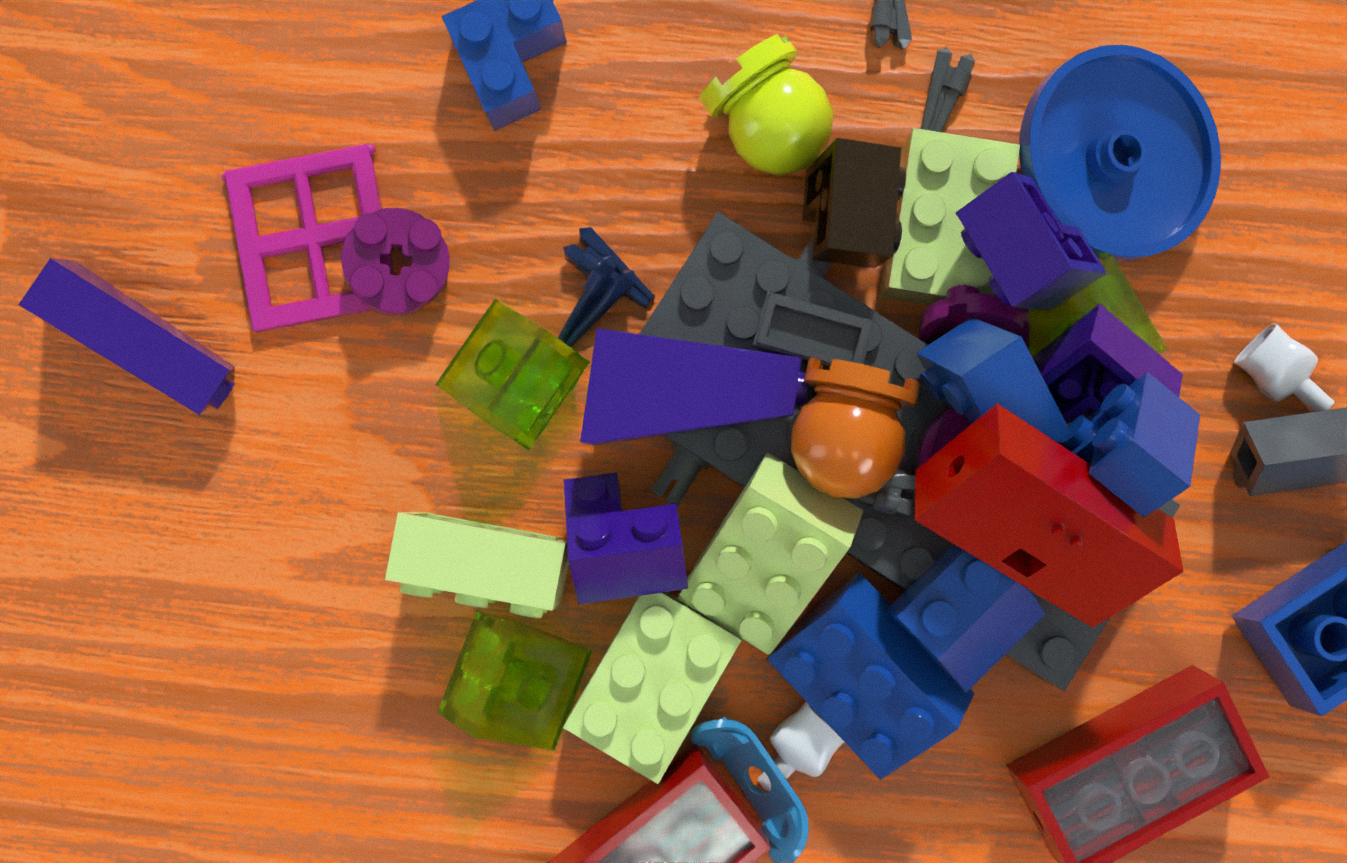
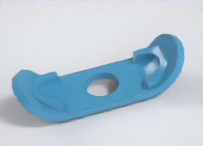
(779, 808)

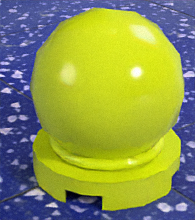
(775, 112)

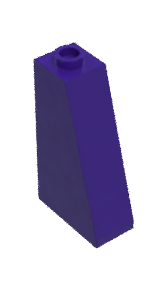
(128, 334)
(678, 386)

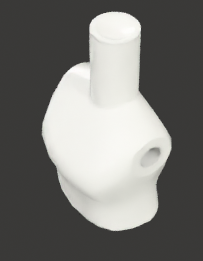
(1283, 368)
(802, 744)

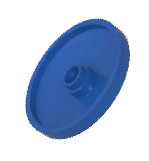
(1122, 150)

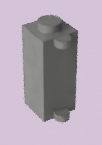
(1291, 452)

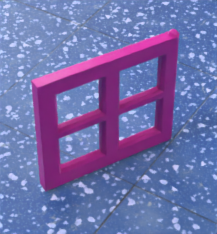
(311, 237)

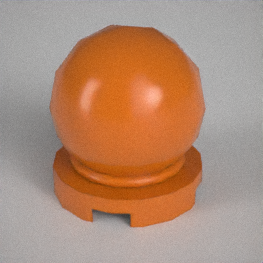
(850, 432)

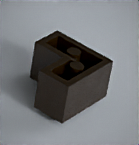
(854, 203)

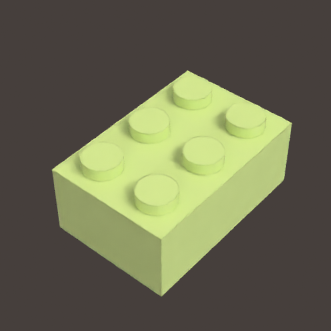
(941, 178)
(770, 555)
(478, 562)
(652, 683)

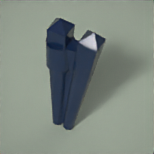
(589, 259)
(596, 299)

